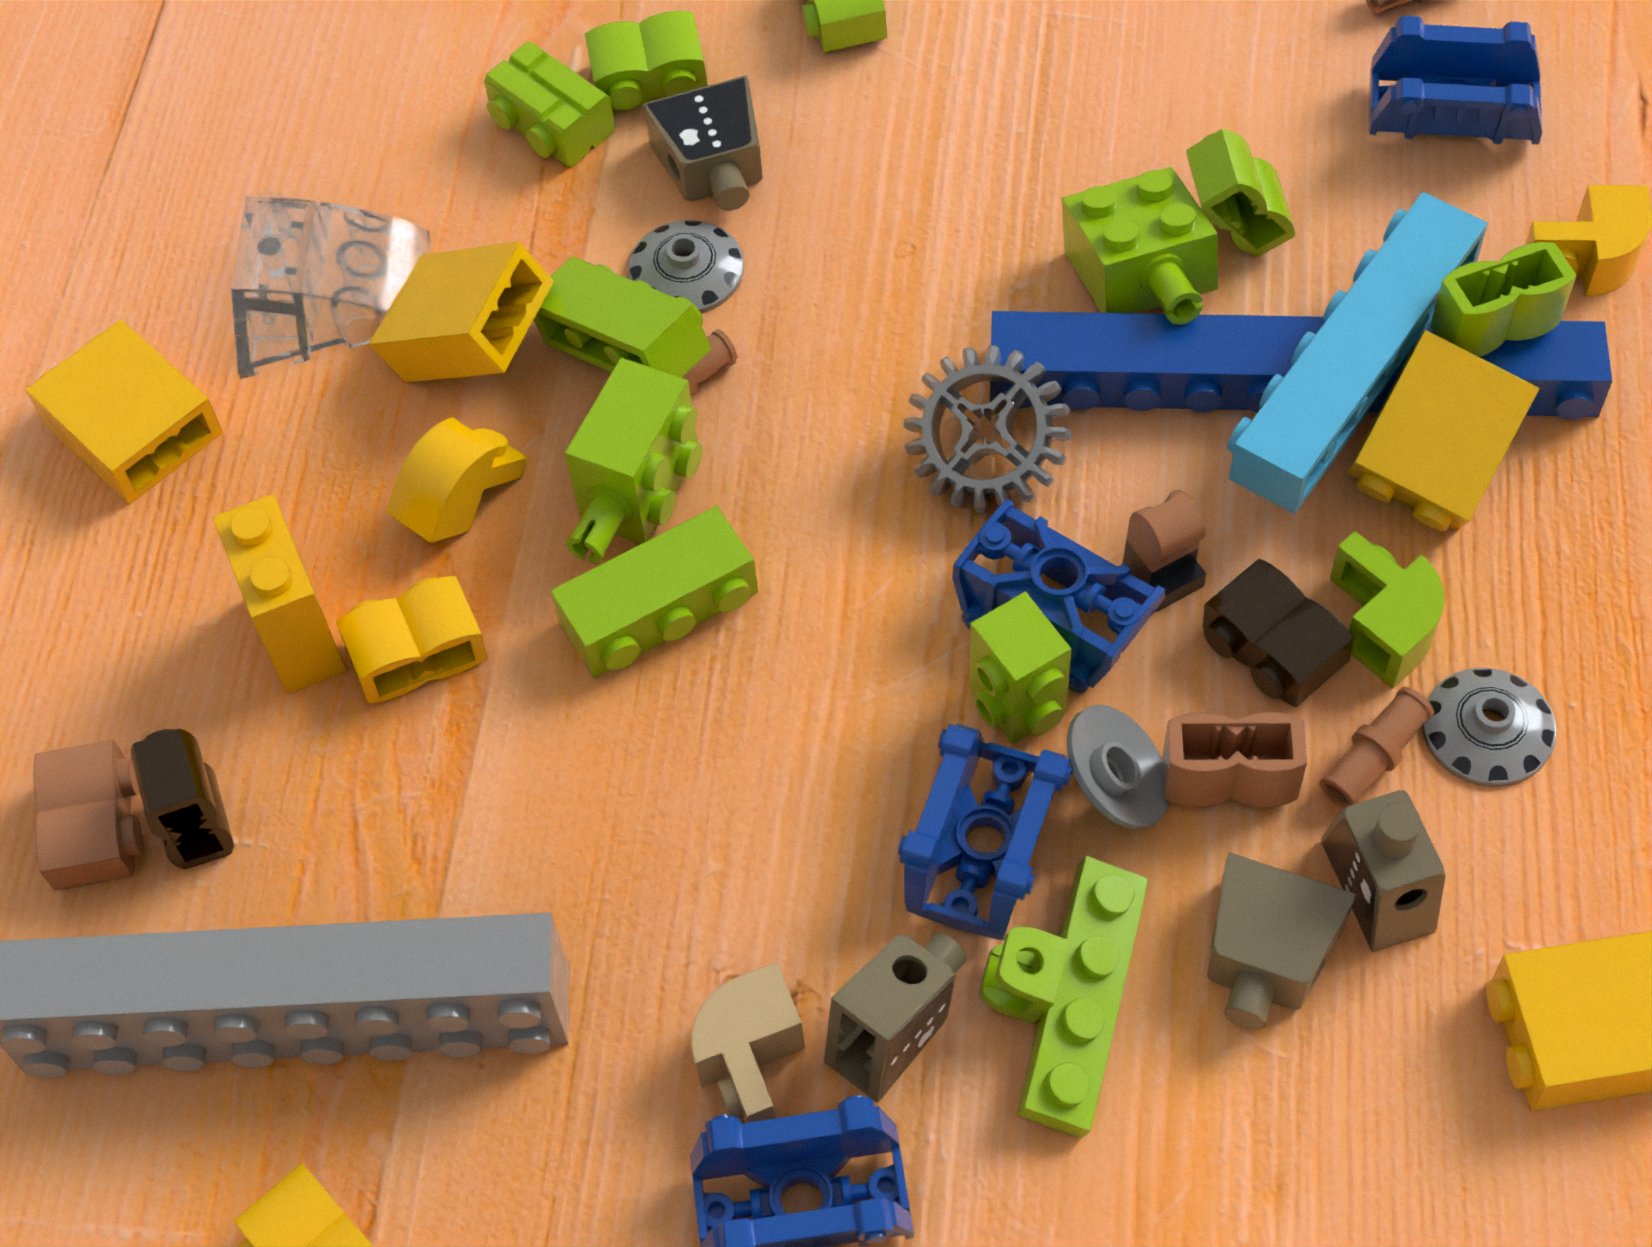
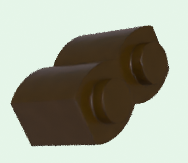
(1276, 633)
(181, 798)

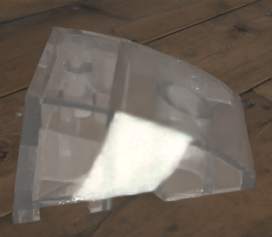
(314, 276)

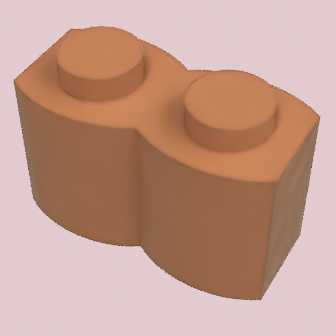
(1244, 760)
(85, 814)

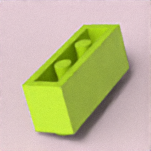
(613, 317)
(655, 592)

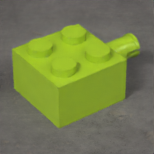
(1142, 245)
(631, 457)

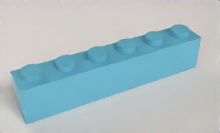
(1353, 354)

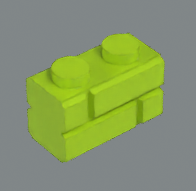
(548, 104)

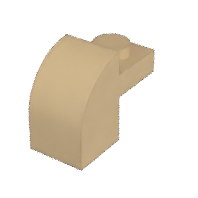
(740, 1029)

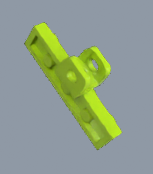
(1072, 989)

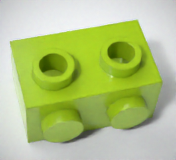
(1019, 669)

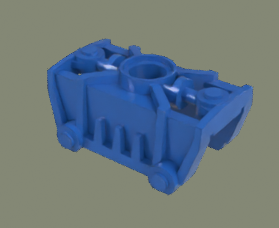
(1457, 81)
(1089, 582)
(953, 813)
(797, 1151)

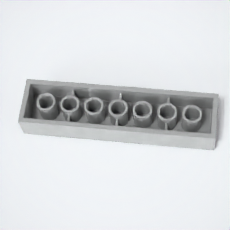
(284, 994)

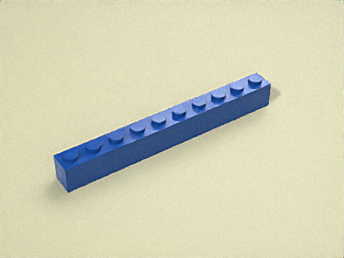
(1231, 358)

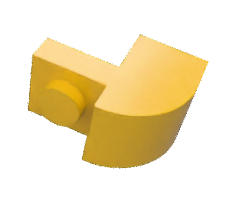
(1605, 237)
(447, 476)

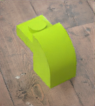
(1398, 607)

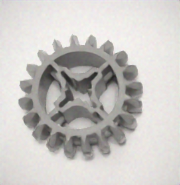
(1007, 408)

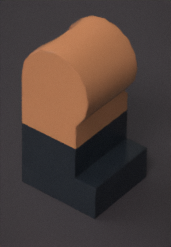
(1165, 546)

